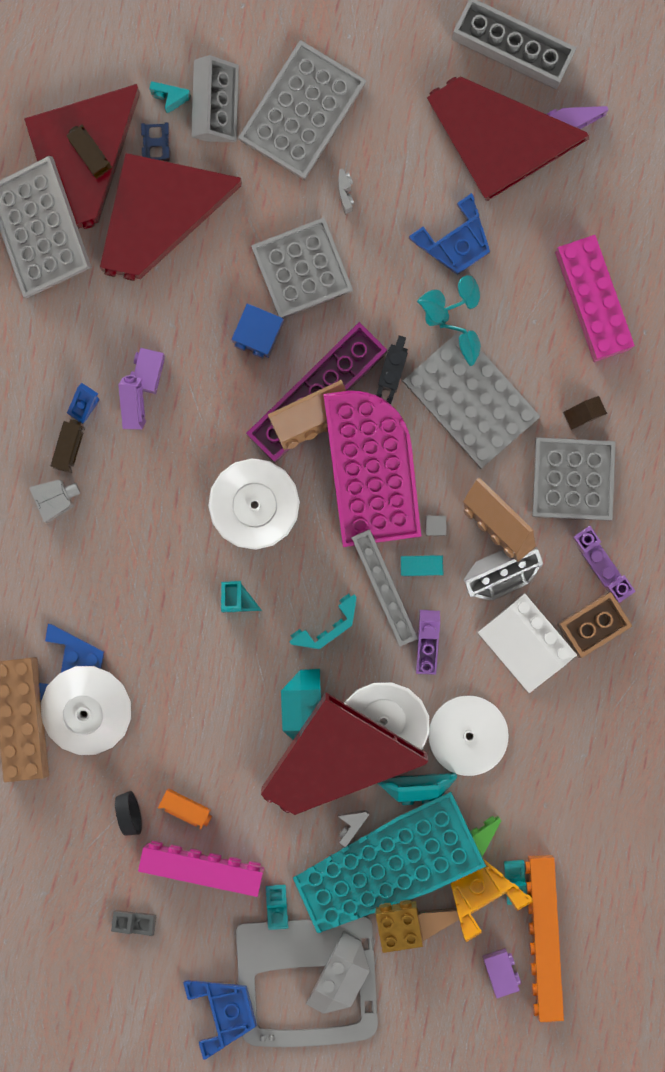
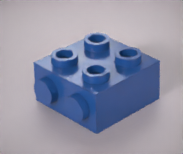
(257, 331)

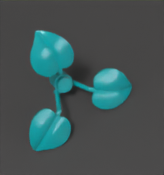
(434, 303)

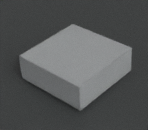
(435, 525)

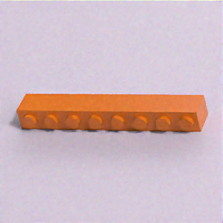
(545, 938)

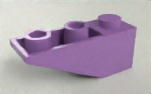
(428, 641)

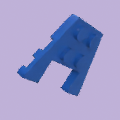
(461, 246)
(75, 654)
(230, 1011)

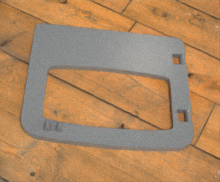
(297, 947)

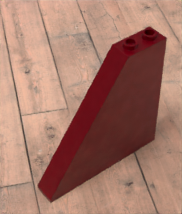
(107, 122)
(500, 136)
(157, 210)
(337, 756)

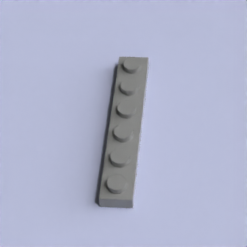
(384, 587)

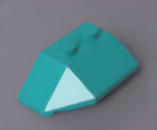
(299, 700)
(418, 787)

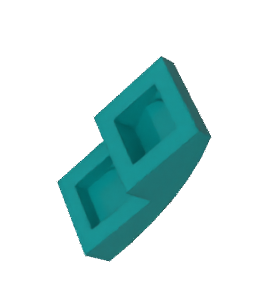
(422, 565)
(515, 873)
(276, 907)

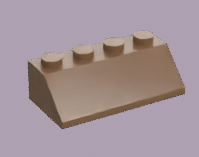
(303, 418)
(499, 521)

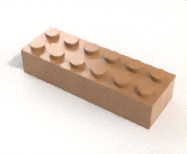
(21, 721)

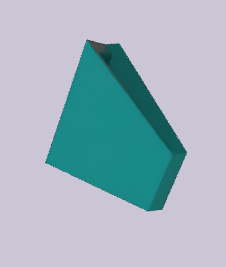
(236, 598)

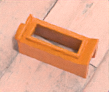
(185, 809)

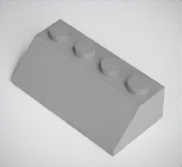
(215, 100)

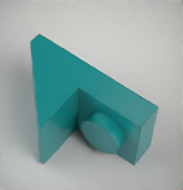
(175, 95)

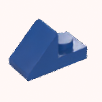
(83, 403)

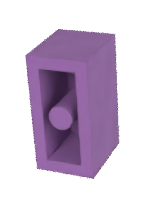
(149, 368)
(501, 973)

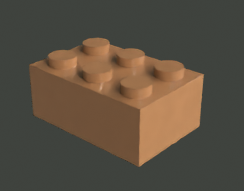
(594, 625)

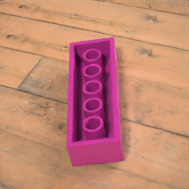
(594, 298)
(201, 869)

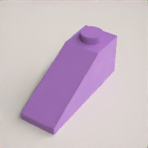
(579, 116)

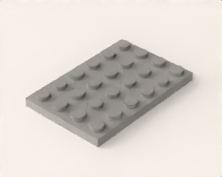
(302, 110)
(40, 228)
(471, 401)

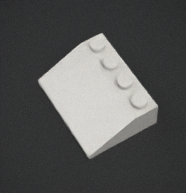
(527, 643)

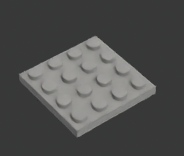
(302, 268)
(573, 479)

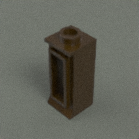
(88, 151)
(67, 446)

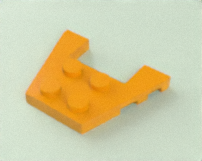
(479, 890)

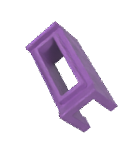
(132, 402)

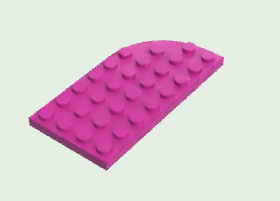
(371, 467)

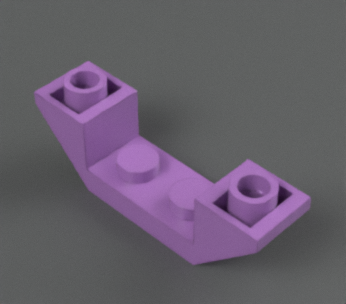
(602, 565)

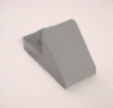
(355, 820)

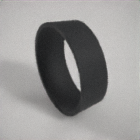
(128, 814)

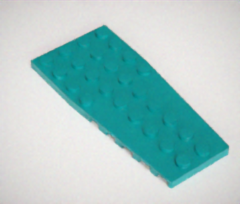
(391, 865)

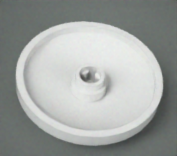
(449, 733)

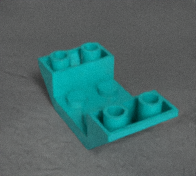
(305, 640)

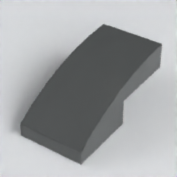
(133, 922)

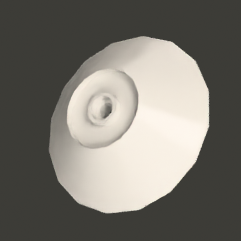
(251, 482)
(89, 691)
(397, 704)

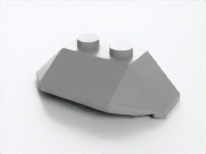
(501, 575)
(340, 977)

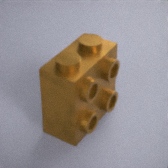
(399, 926)

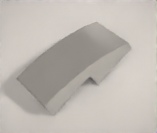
(344, 187)

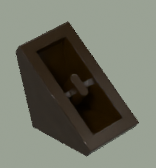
(584, 412)

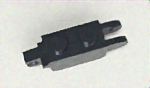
(392, 368)

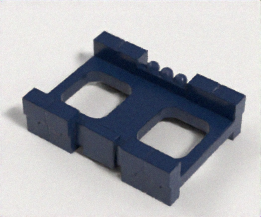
(154, 142)

